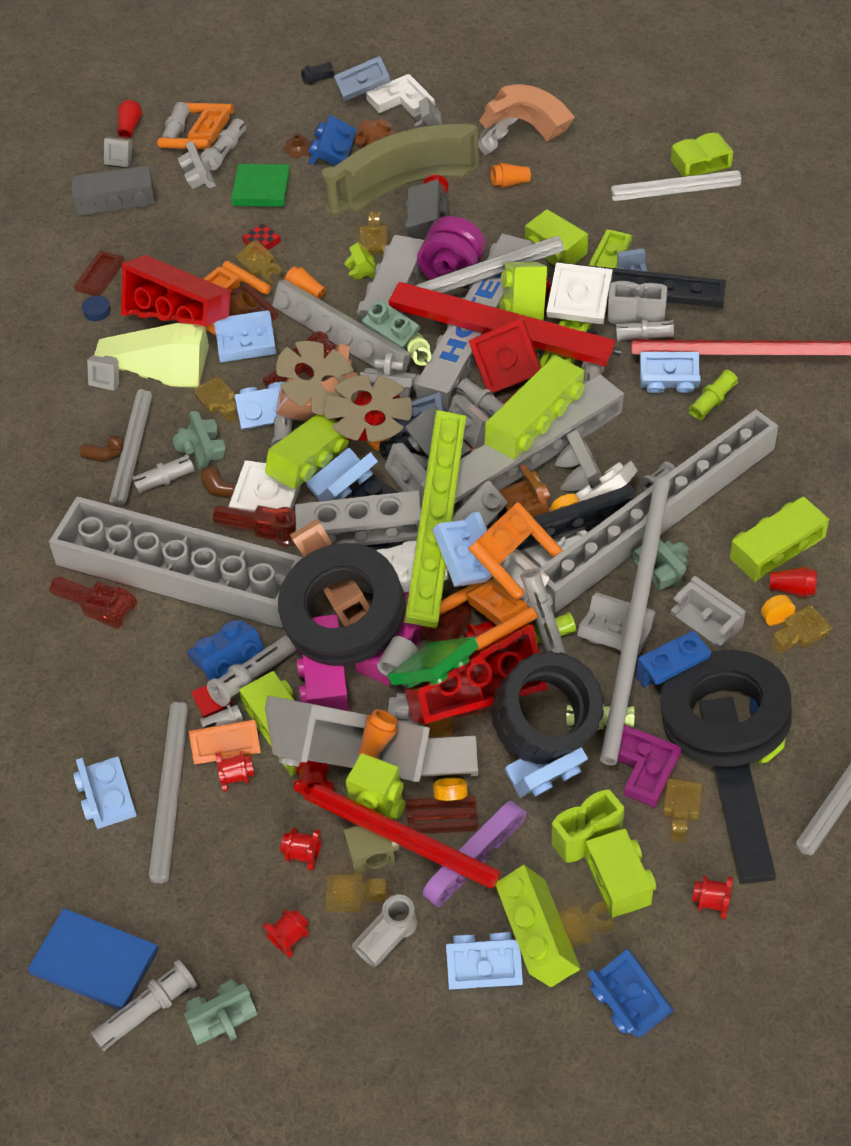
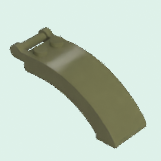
(399, 161)

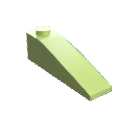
(164, 353)

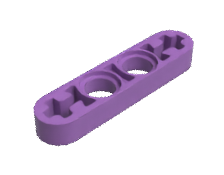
(488, 837)

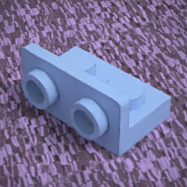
(106, 792)
(484, 962)

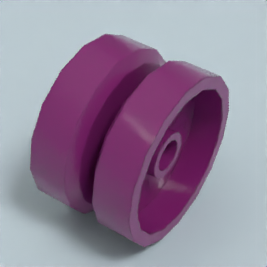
(450, 246)

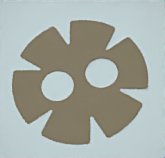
(312, 354)
(354, 422)

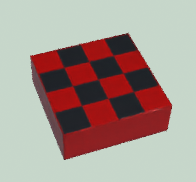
(263, 235)

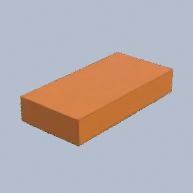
(226, 739)

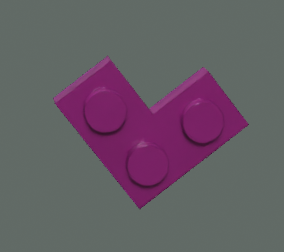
(652, 763)

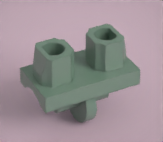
(390, 324)
(197, 440)
(669, 562)
(221, 1013)

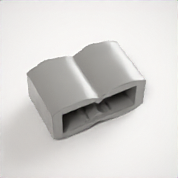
(636, 302)

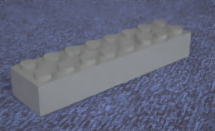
(172, 559)

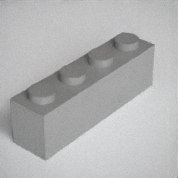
(397, 266)

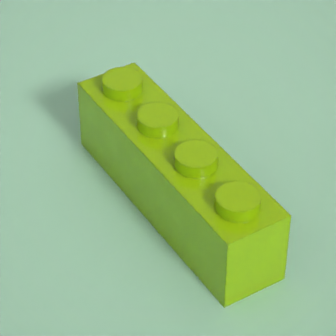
(534, 407)

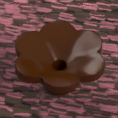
(297, 146)

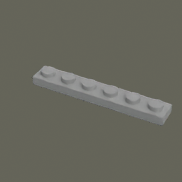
(337, 326)

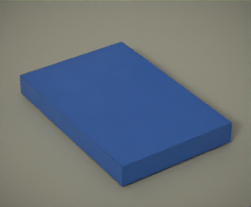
(93, 959)

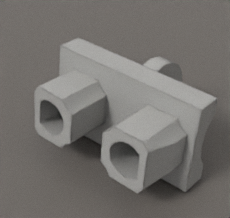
(198, 166)
(404, 379)

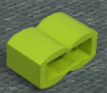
(701, 156)
(596, 817)

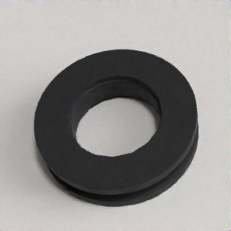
(355, 641)
(732, 743)

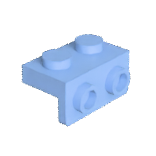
(245, 336)
(669, 370)
(257, 407)
(339, 474)
(454, 540)
(537, 778)

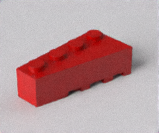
(170, 293)
(476, 681)

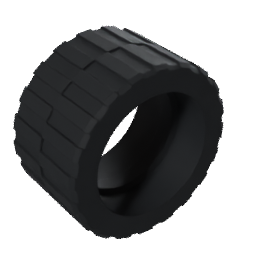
(573, 680)

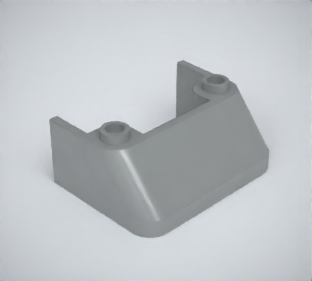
(334, 737)

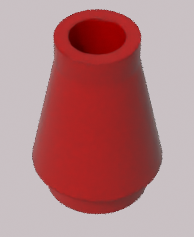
(128, 117)
(795, 581)

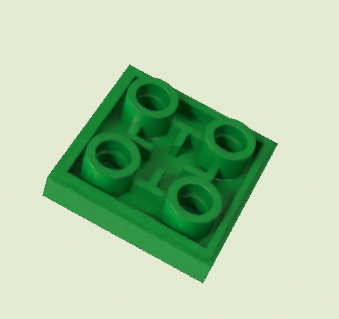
(261, 185)
(433, 662)

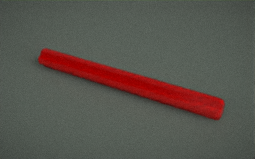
(404, 836)

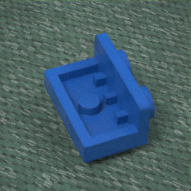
(332, 141)
(232, 645)
(671, 659)
(630, 994)

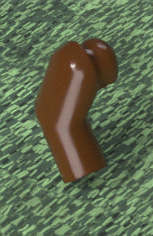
(104, 453)
(214, 483)

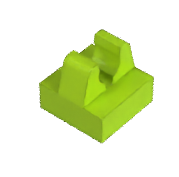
(361, 262)

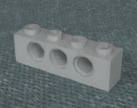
(365, 519)

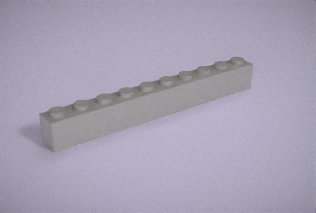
(690, 486)

